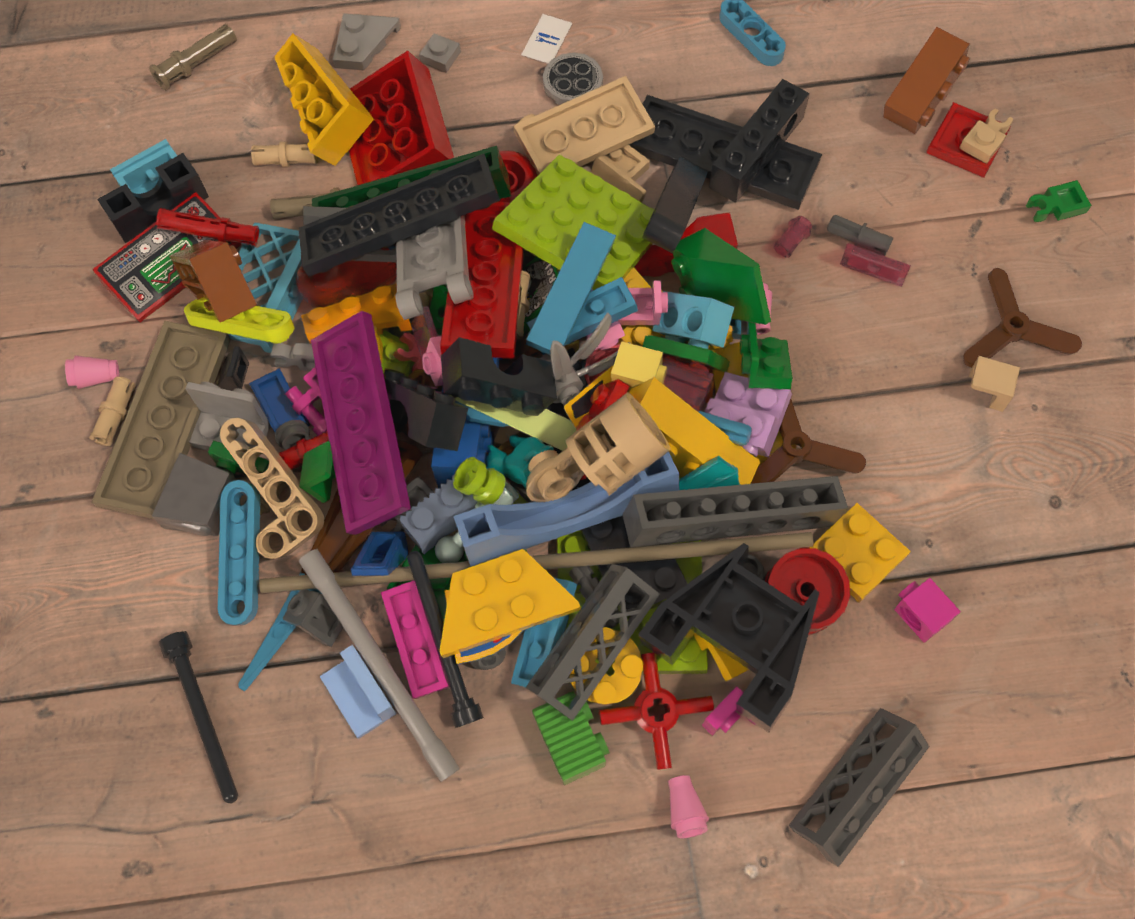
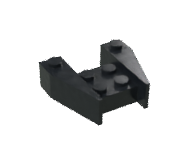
(745, 622)

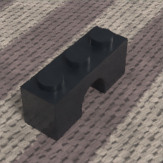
(136, 212)
(473, 376)

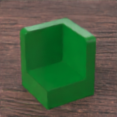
(318, 472)

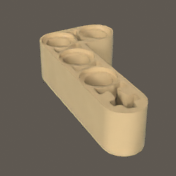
(267, 484)

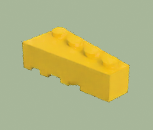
(325, 104)
(689, 433)

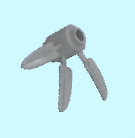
(566, 378)

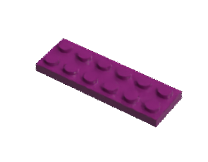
(359, 424)

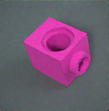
(925, 609)

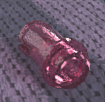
(798, 229)

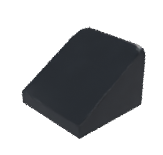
(233, 370)

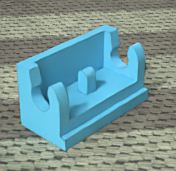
(140, 170)

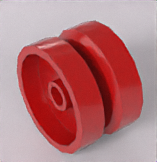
(812, 570)

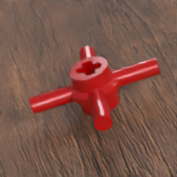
(666, 721)

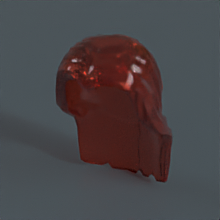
(345, 281)

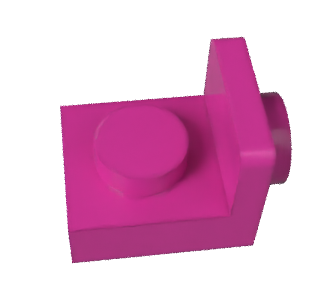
(725, 714)

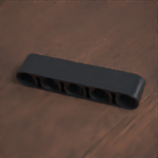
(675, 205)

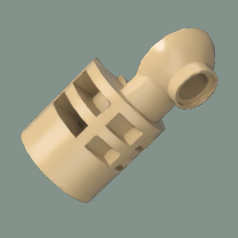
(605, 449)

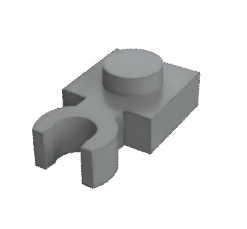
(299, 355)

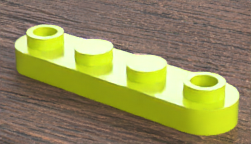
(254, 323)

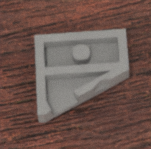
(362, 39)

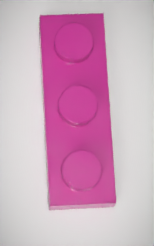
(414, 640)

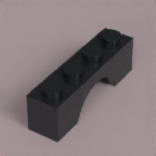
(431, 414)

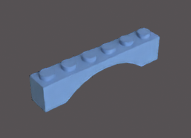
(503, 529)

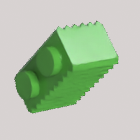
(570, 742)

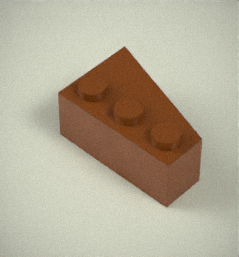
(927, 81)

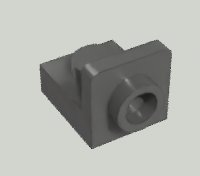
(314, 616)

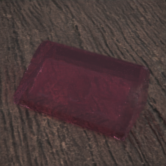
(875, 265)

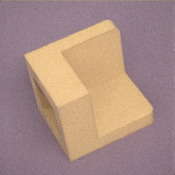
(996, 379)

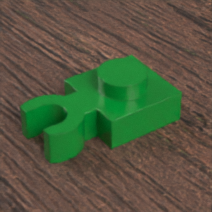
(1061, 200)
(225, 460)

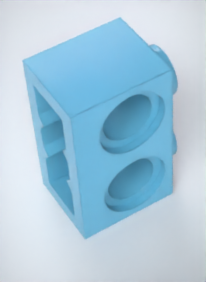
(695, 320)

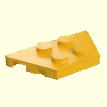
(500, 601)

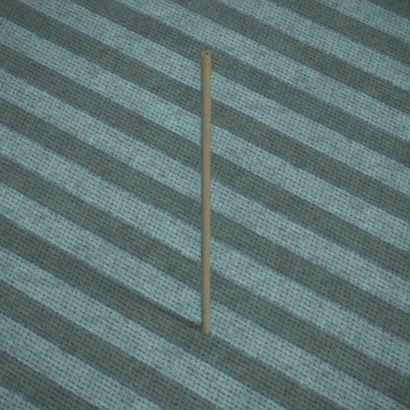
(564, 560)

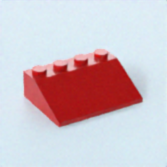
(406, 122)

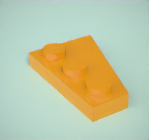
(379, 303)

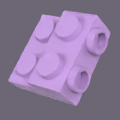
(755, 407)

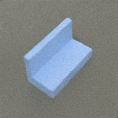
(357, 693)

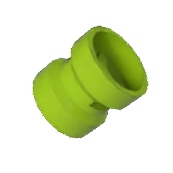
(475, 479)

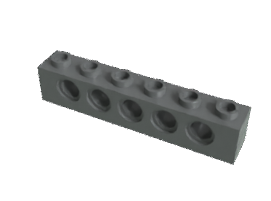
(733, 511)

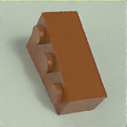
(213, 272)

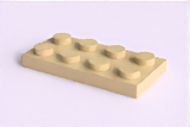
(586, 126)

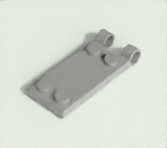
(431, 261)

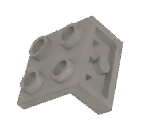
(219, 406)

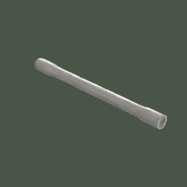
(432, 747)

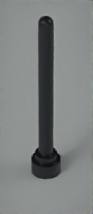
(177, 650)
(464, 708)

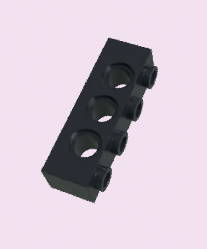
(758, 140)

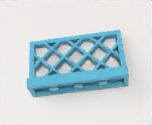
(284, 289)

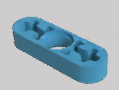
(753, 43)

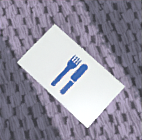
(546, 38)

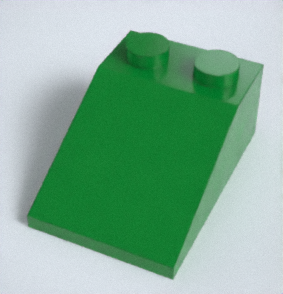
(721, 272)

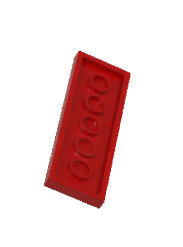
(495, 283)

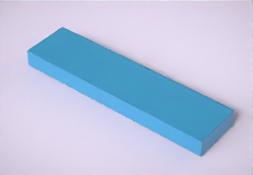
(571, 288)

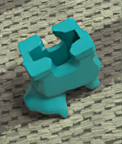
(516, 464)

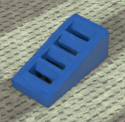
(381, 554)

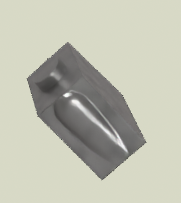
(192, 497)

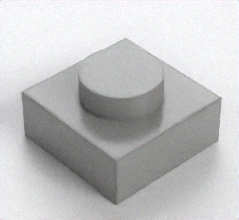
(440, 53)

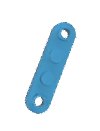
(238, 553)

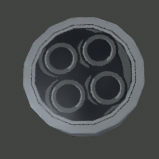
(571, 77)

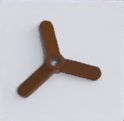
(1026, 329)
(810, 451)

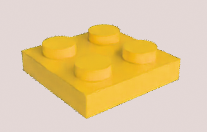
(863, 550)

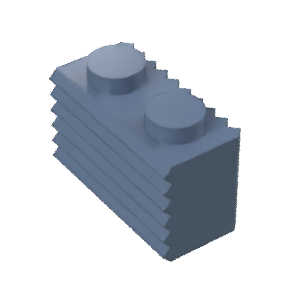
(434, 516)

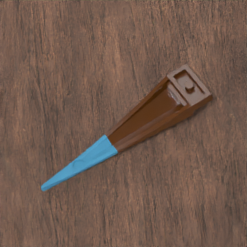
(336, 549)

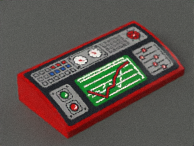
(142, 271)

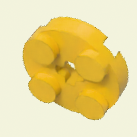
(627, 673)

